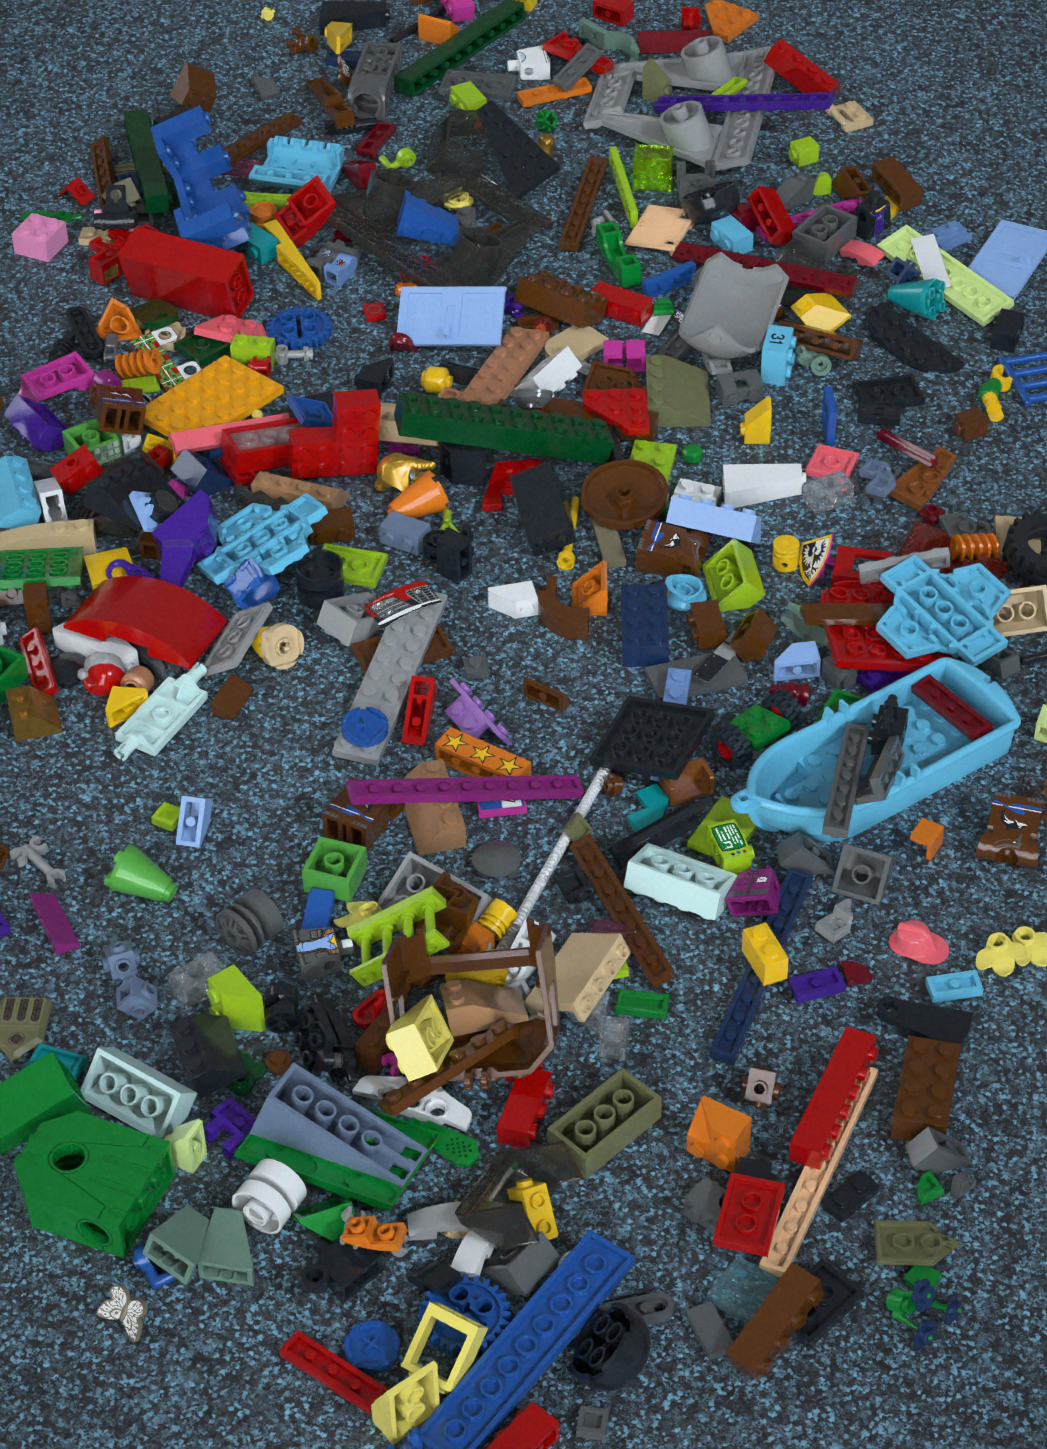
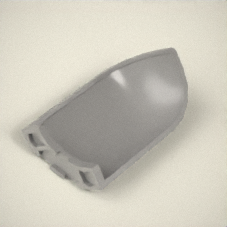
(732, 307)

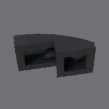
(434, 1276)

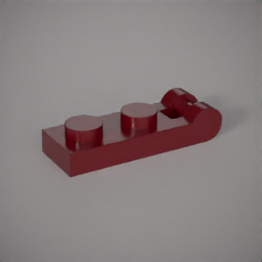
(375, 139)

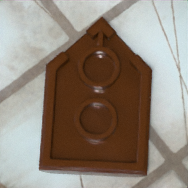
(610, 376)

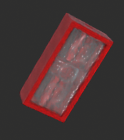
(258, 445)

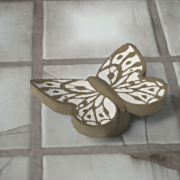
(125, 1308)

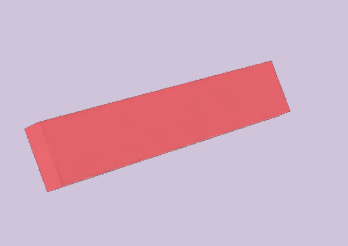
(211, 436)

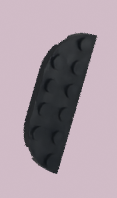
(909, 343)

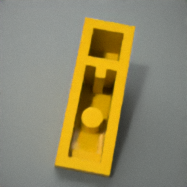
(338, 35)

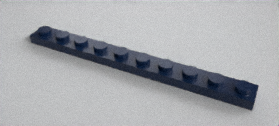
(750, 989)

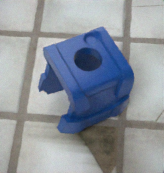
(251, 585)

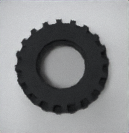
(1019, 555)

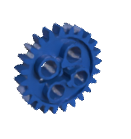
(314, 327)
(476, 1299)

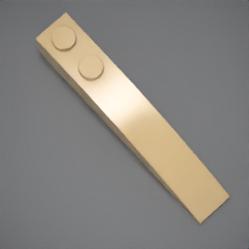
(52, 535)

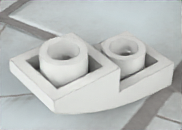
(472, 1254)

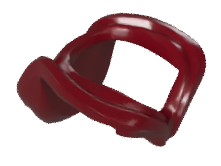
(401, 342)

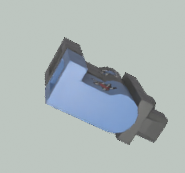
(337, 261)

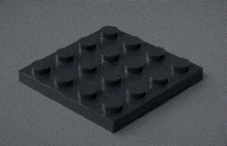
(652, 737)

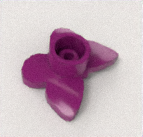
(404, 448)

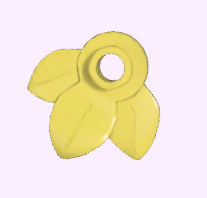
(357, 912)
(1034, 944)
(1000, 954)

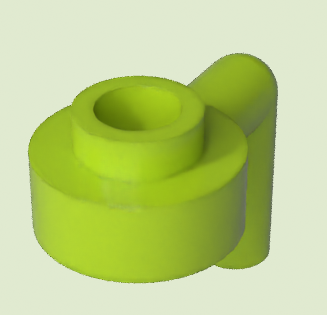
(404, 158)

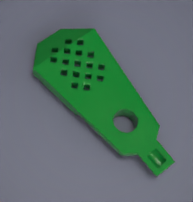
(60, 215)
(453, 1146)

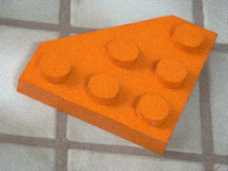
(728, 19)

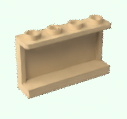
(583, 972)

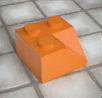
(719, 1134)

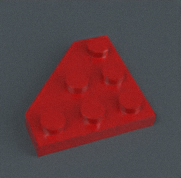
(620, 407)

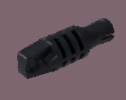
(361, 124)
(63, 347)

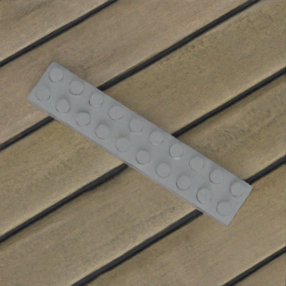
(390, 673)

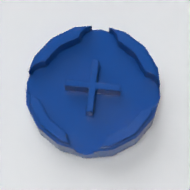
(364, 727)
(372, 1347)

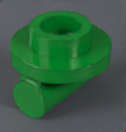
(663, 307)

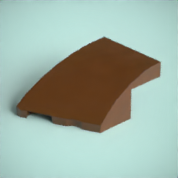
(457, 917)

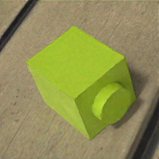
(804, 151)

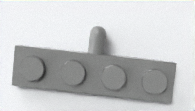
(872, 570)

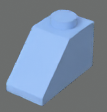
(798, 662)
(193, 820)

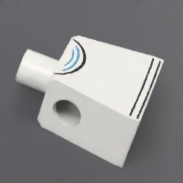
(531, 64)

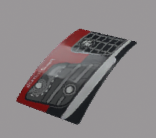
(401, 602)

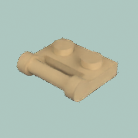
(850, 116)

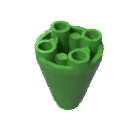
(140, 876)

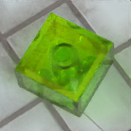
(653, 167)

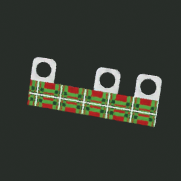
(169, 374)

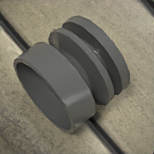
(249, 922)

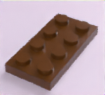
(438, 649)

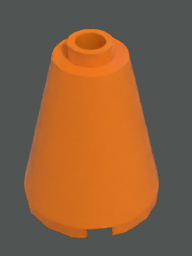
(420, 498)

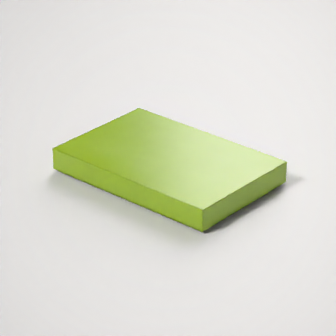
(360, 565)
(720, 812)

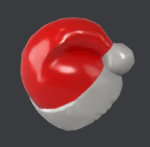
(101, 673)

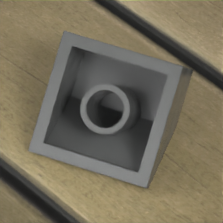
(863, 874)
(521, 1267)

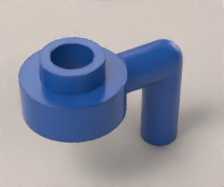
(149, 1267)

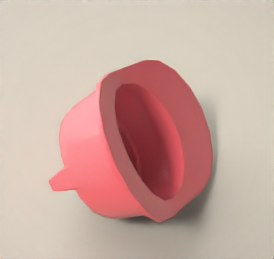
(917, 942)

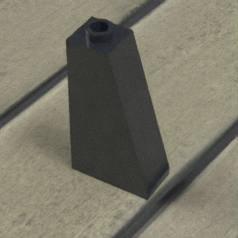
(359, 13)

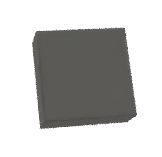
(592, 1423)

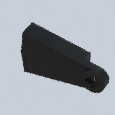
(926, 1020)

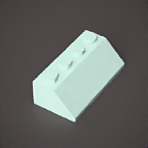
(679, 881)
(136, 1093)

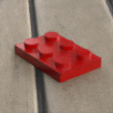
(749, 1214)

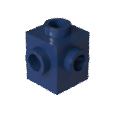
(903, 271)

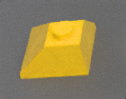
(820, 311)

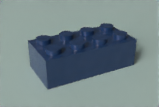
(644, 625)

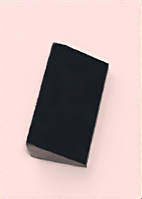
(460, 373)

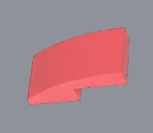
(863, 252)

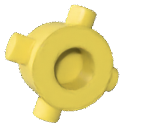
(267, 13)

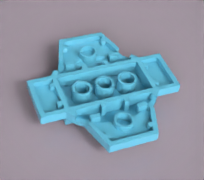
(264, 535)
(943, 611)

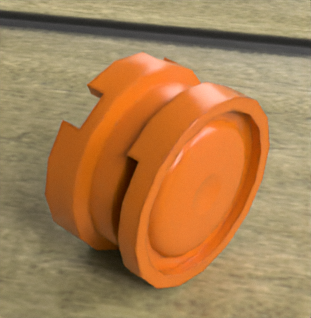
(262, 213)

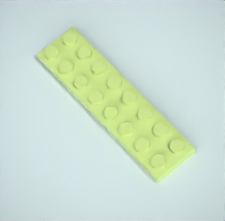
(967, 290)

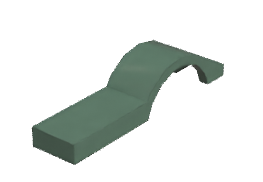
(608, 40)
(795, 622)

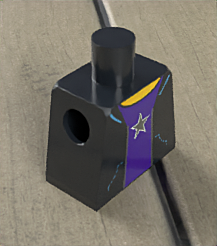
(872, 215)

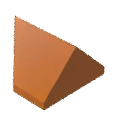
(118, 320)

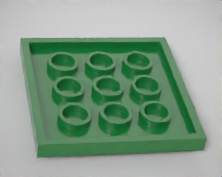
(52, 565)

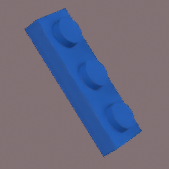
(668, 280)

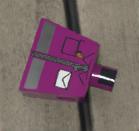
(754, 892)

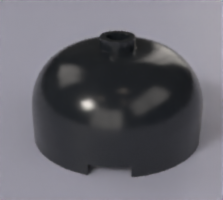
(711, 203)
(614, 1346)

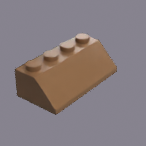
(291, 489)
(434, 824)

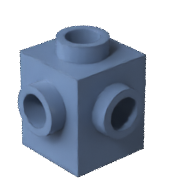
(120, 960)
(136, 997)

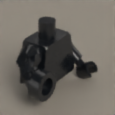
(341, 1269)

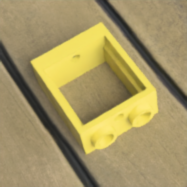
(474, 1330)

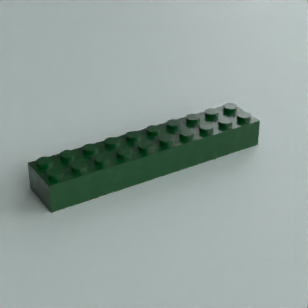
(503, 428)

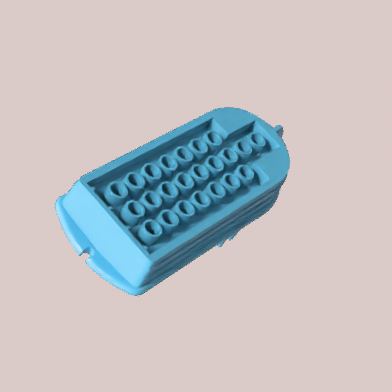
(795, 775)

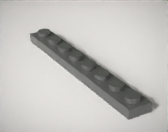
(845, 781)

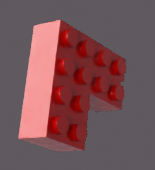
(344, 447)

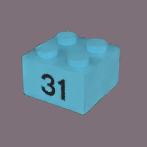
(778, 355)

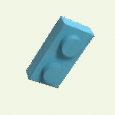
(954, 986)

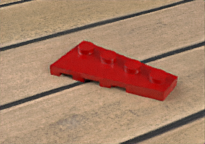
(567, 48)

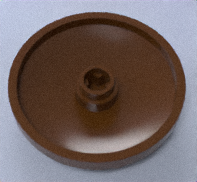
(624, 494)

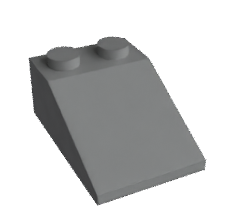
(348, 618)

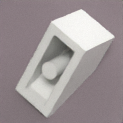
(514, 599)

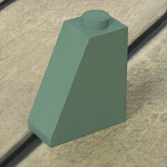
(178, 1243)
(226, 1249)

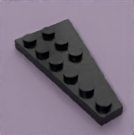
(519, 157)

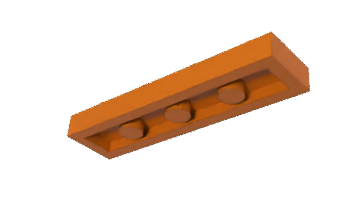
(550, 93)

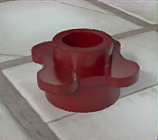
(931, 514)

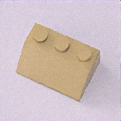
(1023, 612)

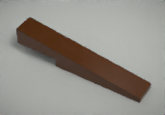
(332, 102)

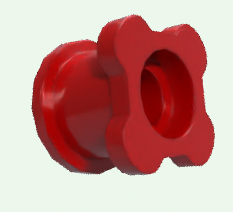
(261, 366)

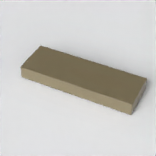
(609, 546)

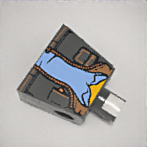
(319, 952)

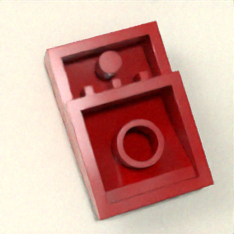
(306, 211)

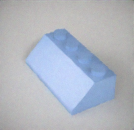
(715, 519)

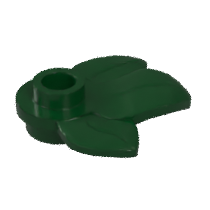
(255, 1072)

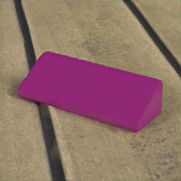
(54, 922)

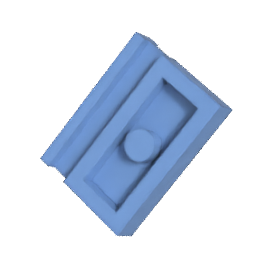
(950, 235)

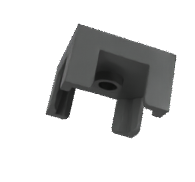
(691, 182)

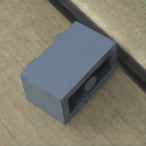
(403, 532)

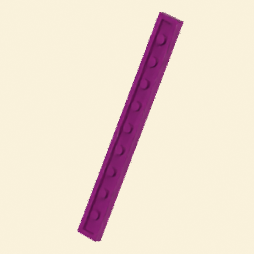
(464, 789)

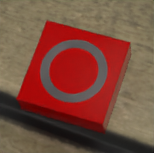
(374, 312)

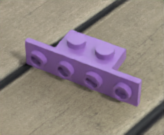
(470, 716)

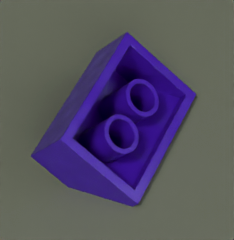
(36, 423)

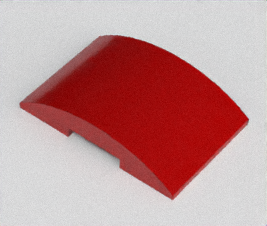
(151, 614)

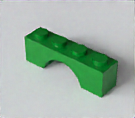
(624, 267)

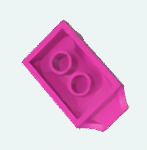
(56, 378)

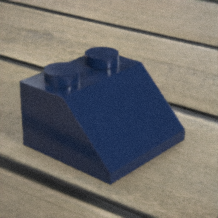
(200, 473)

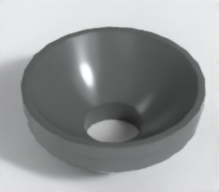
(533, 398)

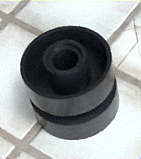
(319, 577)

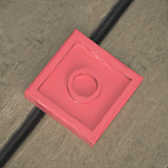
(830, 460)

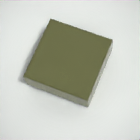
(577, 827)

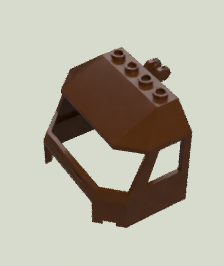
(409, 961)

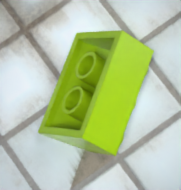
(733, 577)

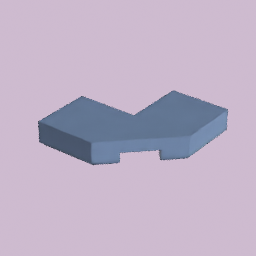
(882, 478)

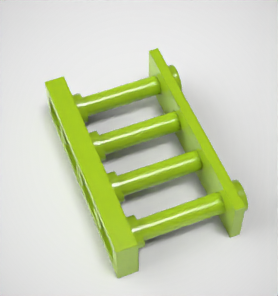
(390, 920)

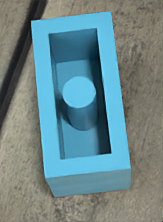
(731, 235)

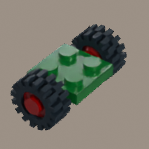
(756, 729)

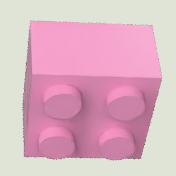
(39, 237)

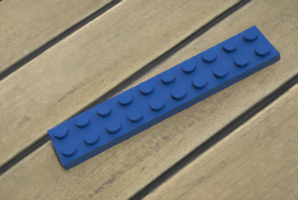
(527, 1346)

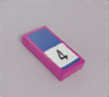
(501, 808)

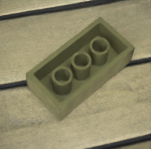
(606, 1121)

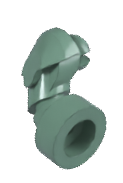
(819, 362)

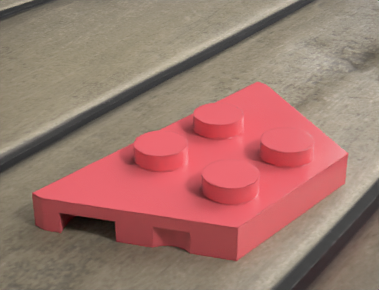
(226, 326)

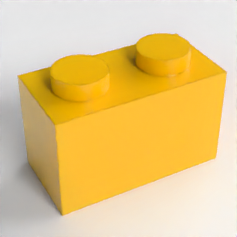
(765, 954)

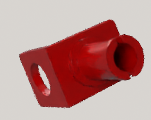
(690, 18)

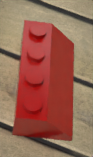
(799, 69)

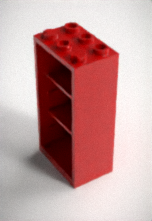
(186, 273)

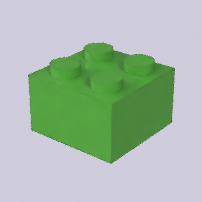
(335, 867)

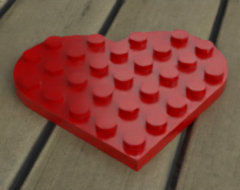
(861, 644)

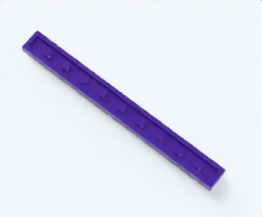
(752, 102)

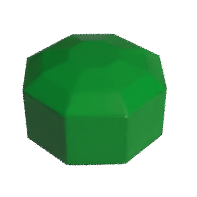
(692, 453)

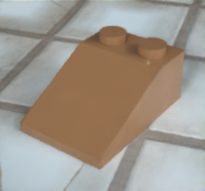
(478, 1005)

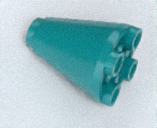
(919, 297)

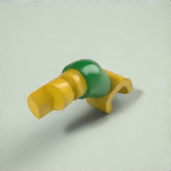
(989, 392)

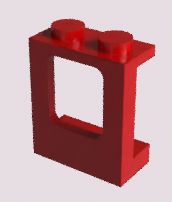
(845, 559)

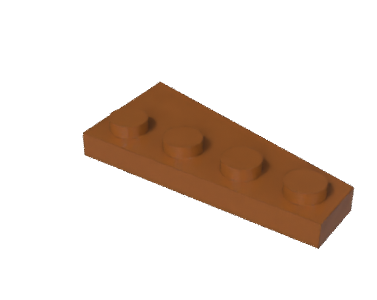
(921, 482)

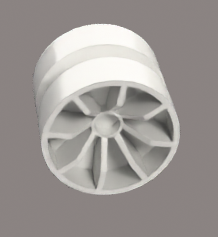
(269, 1196)

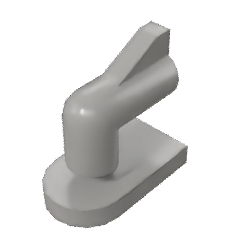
(598, 220)

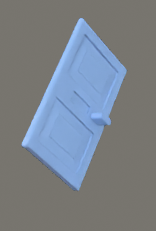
(1010, 256)
(452, 315)

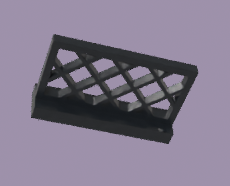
(659, 832)

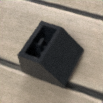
(463, 464)

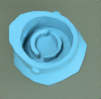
(683, 590)

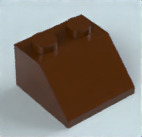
(195, 87)

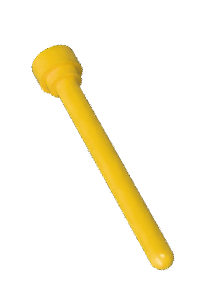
(566, 558)

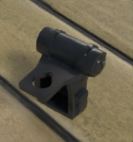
(116, 215)

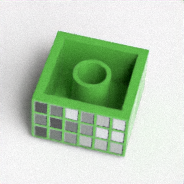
(100, 443)

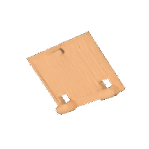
(658, 226)

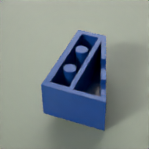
(426, 222)

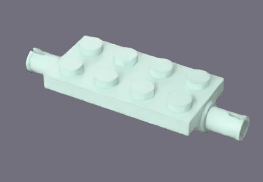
(162, 714)

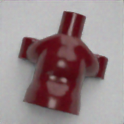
(799, 691)

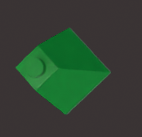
(324, 1217)

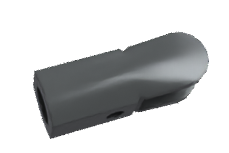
(110, 347)

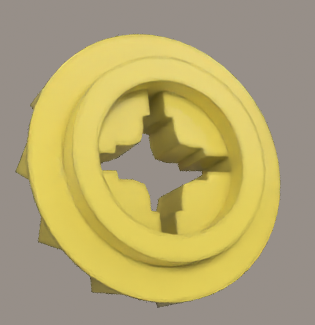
(465, 200)

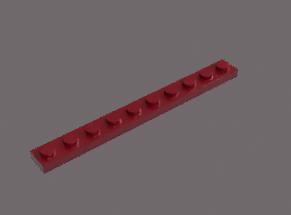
(798, 275)

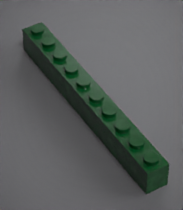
(460, 47)
(147, 163)

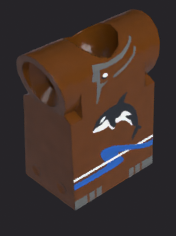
(118, 408)
(670, 550)
(357, 823)
(1012, 831)

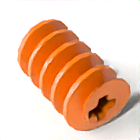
(138, 363)
(974, 545)

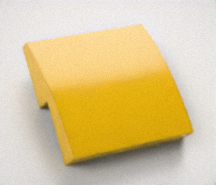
(98, 562)

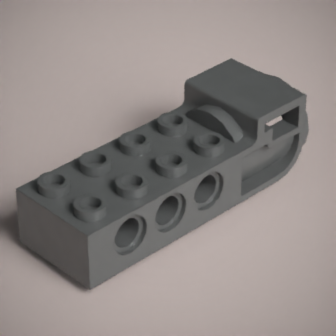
(374, 79)

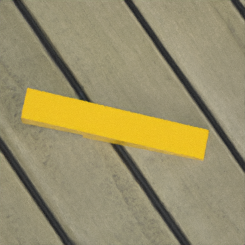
(292, 260)

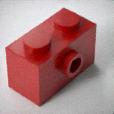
(76, 470)

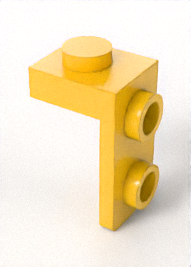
(536, 1205)

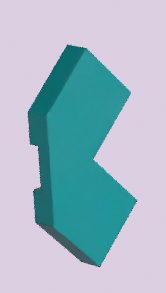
(654, 803)

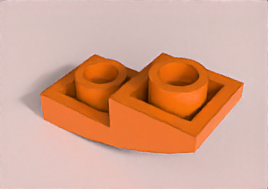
(369, 1234)

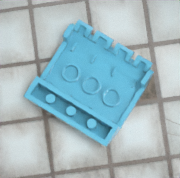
(295, 164)

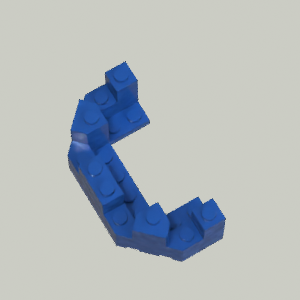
(207, 212)

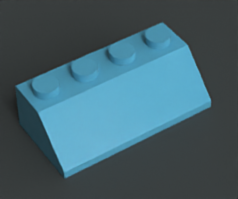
(17, 494)

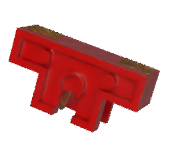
(105, 264)

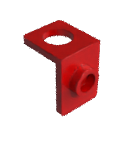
(78, 191)

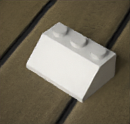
(551, 372)

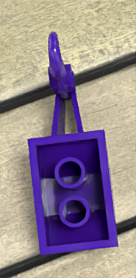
(181, 541)

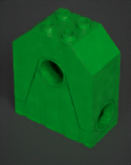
(93, 1180)

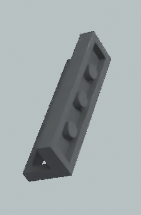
(881, 773)

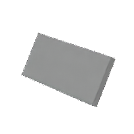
(236, 638)

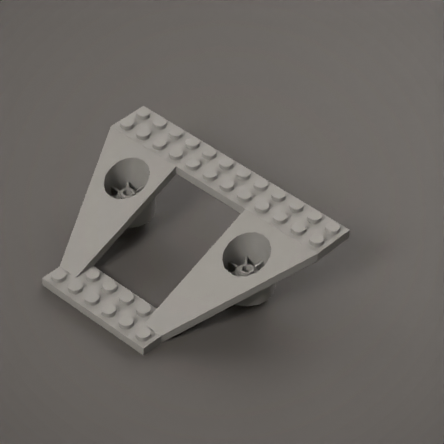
(701, 66)

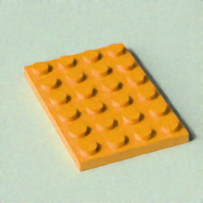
(212, 397)

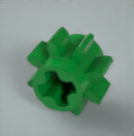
(546, 121)

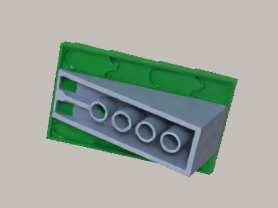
(324, 1132)

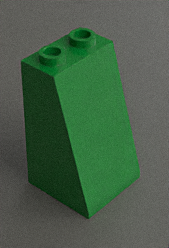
(35, 1096)

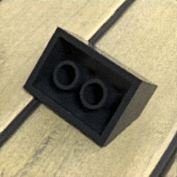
(207, 1052)

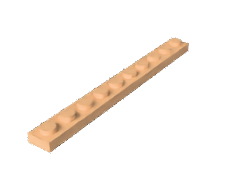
(809, 1193)

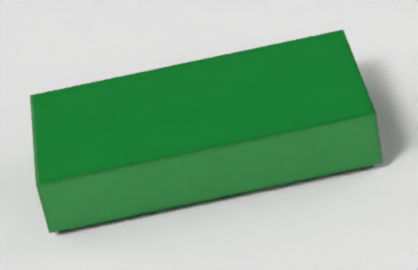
(642, 1004)

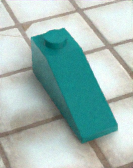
(262, 245)

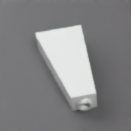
(760, 482)
(78, 643)

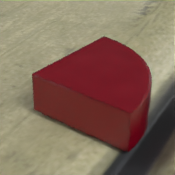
(855, 973)

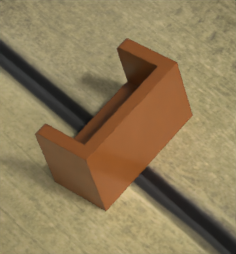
(693, 783)

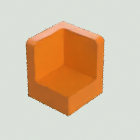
(928, 834)

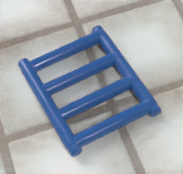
(1015, 374)

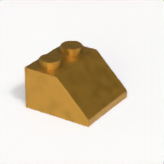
(32, 713)

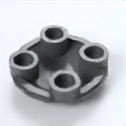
(496, 860)

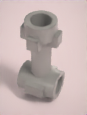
(283, 355)

